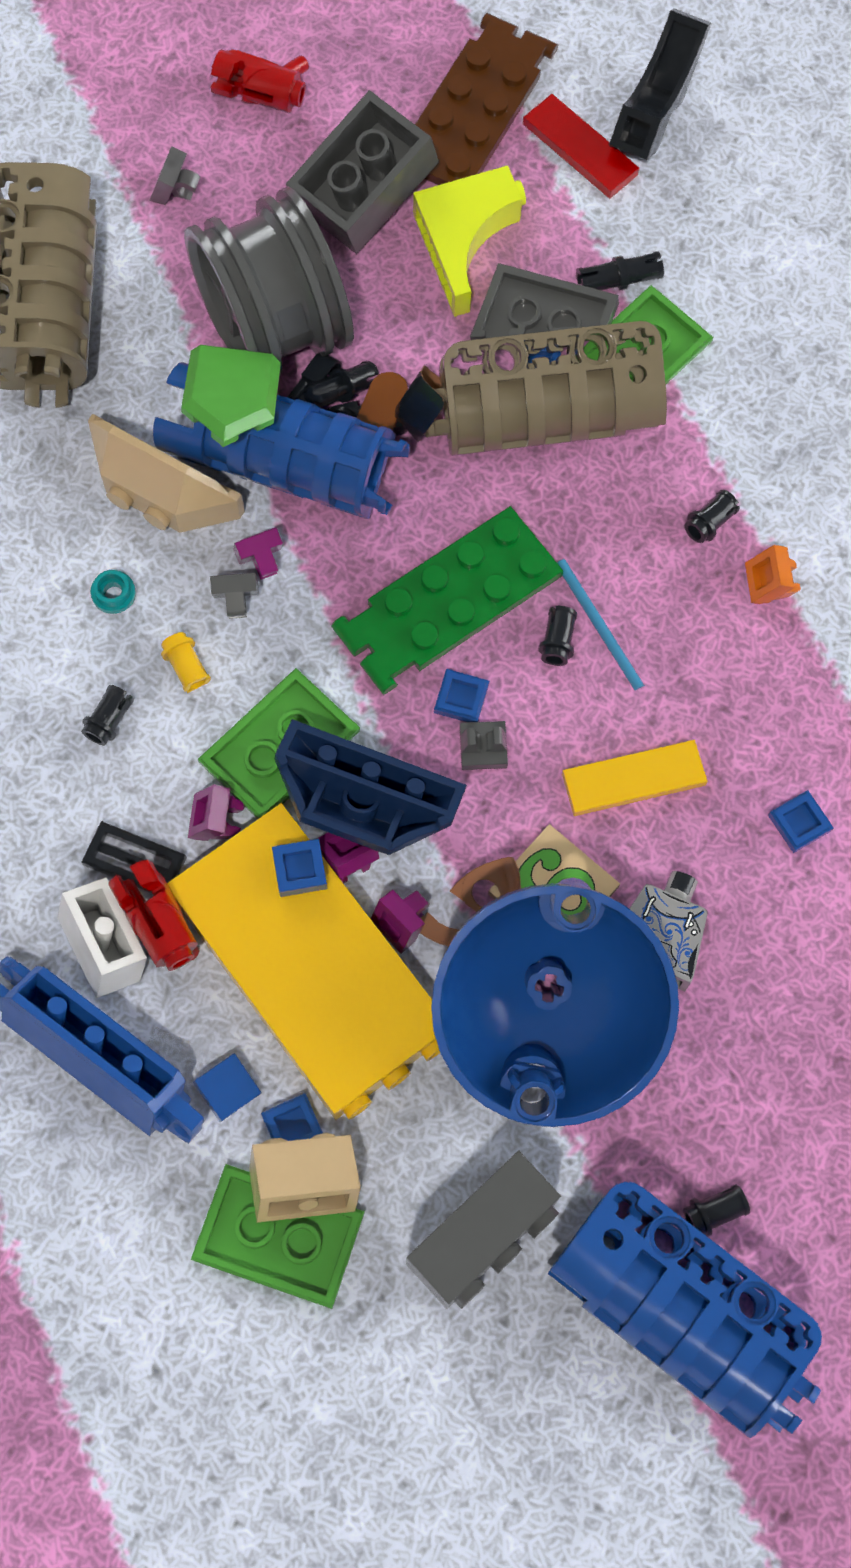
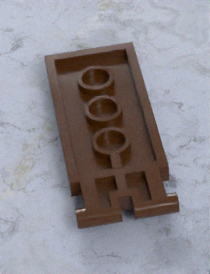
(482, 97)

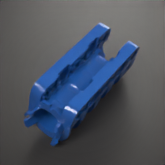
(301, 454)
(689, 1325)

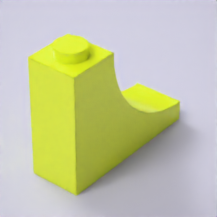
(459, 219)

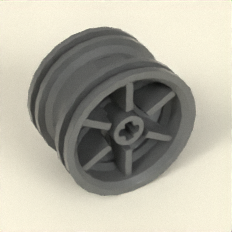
(271, 280)

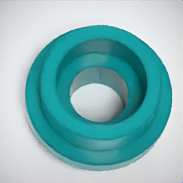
(110, 579)

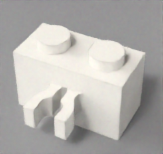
(101, 937)

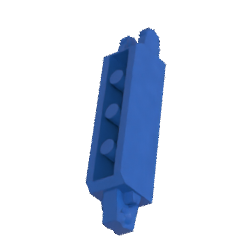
(97, 1051)

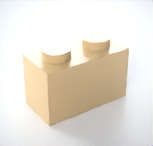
(304, 1177)

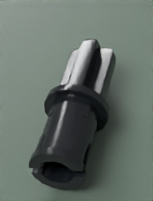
(341, 384)

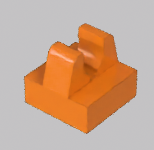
(771, 575)

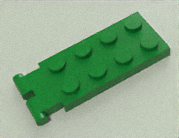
(449, 598)

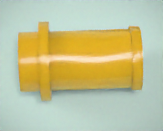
(184, 660)

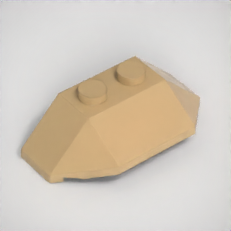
(159, 484)

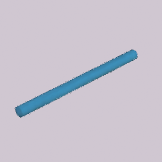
(600, 626)

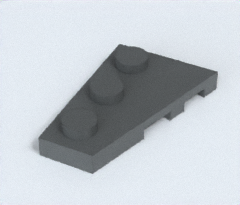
(536, 303)

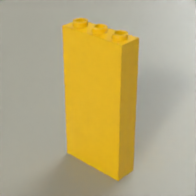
(309, 967)

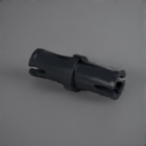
(621, 272)

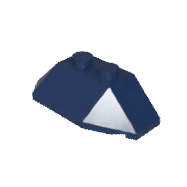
(363, 791)

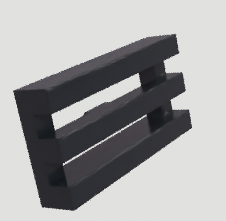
(97, 845)

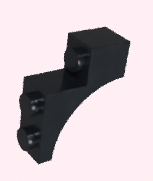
(661, 86)

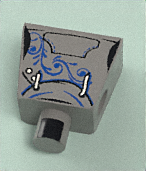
(675, 922)

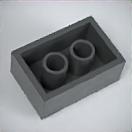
(364, 171)
(484, 1232)

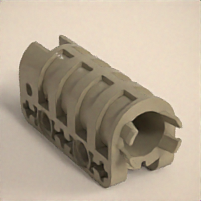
(48, 277)
(554, 399)

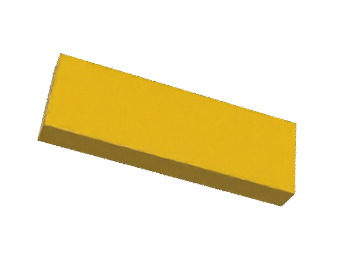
(634, 777)

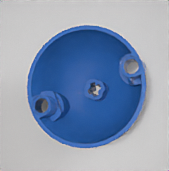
(593, 1032)

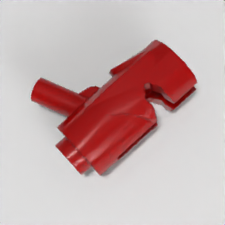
(259, 79)
(158, 919)

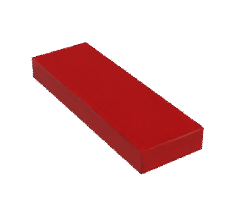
(580, 146)

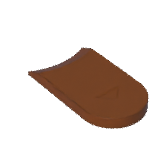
(381, 400)

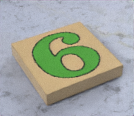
(555, 858)

